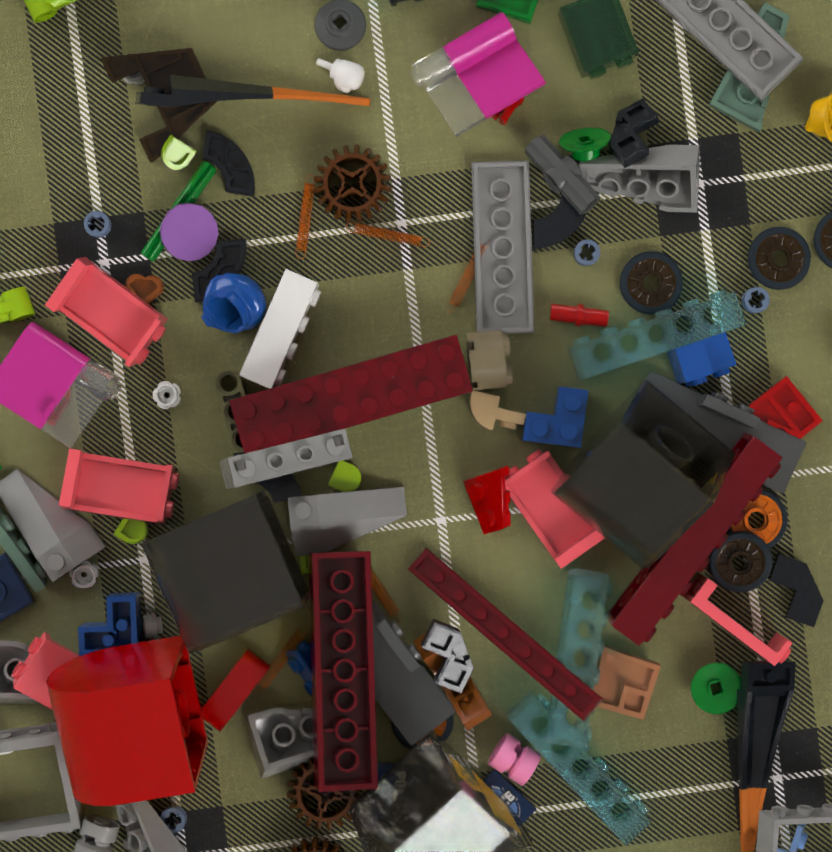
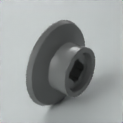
(349, 34)

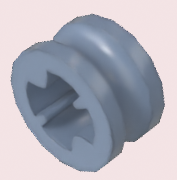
(99, 215)
(595, 255)
(763, 303)
(180, 812)

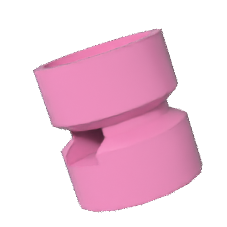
(514, 759)

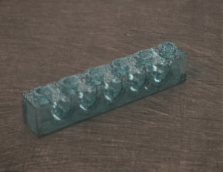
(728, 318)
(570, 641)
(624, 825)

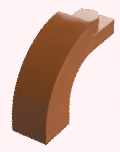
(470, 703)

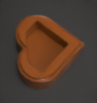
(146, 288)

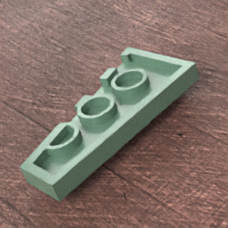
(733, 97)
(21, 554)

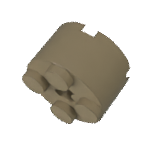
(487, 359)

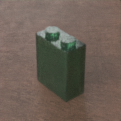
(598, 36)

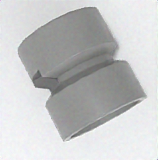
(97, 834)

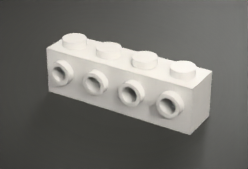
(279, 330)

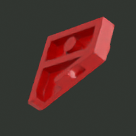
(786, 409)
(490, 499)

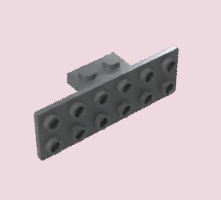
(730, 422)
(403, 683)

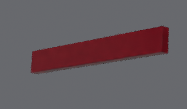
(505, 634)

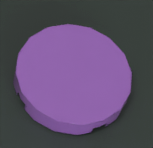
(189, 231)

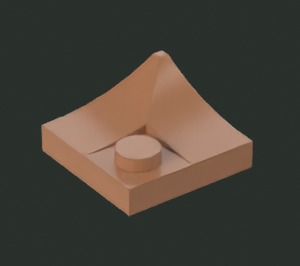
(625, 682)

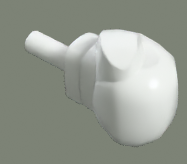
(345, 73)

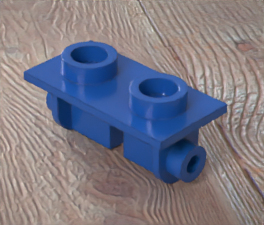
(300, 663)

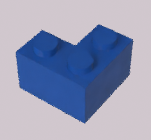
(702, 358)
(565, 424)
(121, 628)

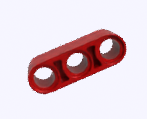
(234, 690)

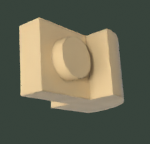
(485, 412)

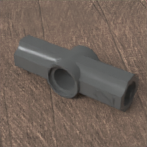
(562, 174)

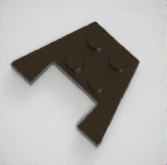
(156, 70)

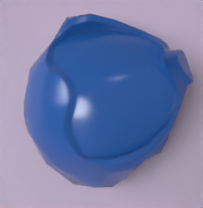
(233, 303)

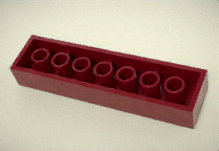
(352, 395)
(657, 586)
(342, 671)

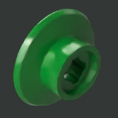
(585, 142)
(719, 701)

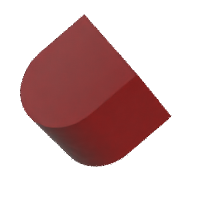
(129, 722)

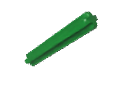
(188, 195)

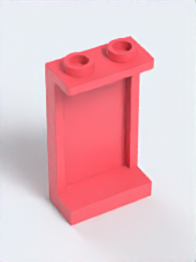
(108, 311)
(118, 487)
(555, 524)
(775, 651)
(41, 662)

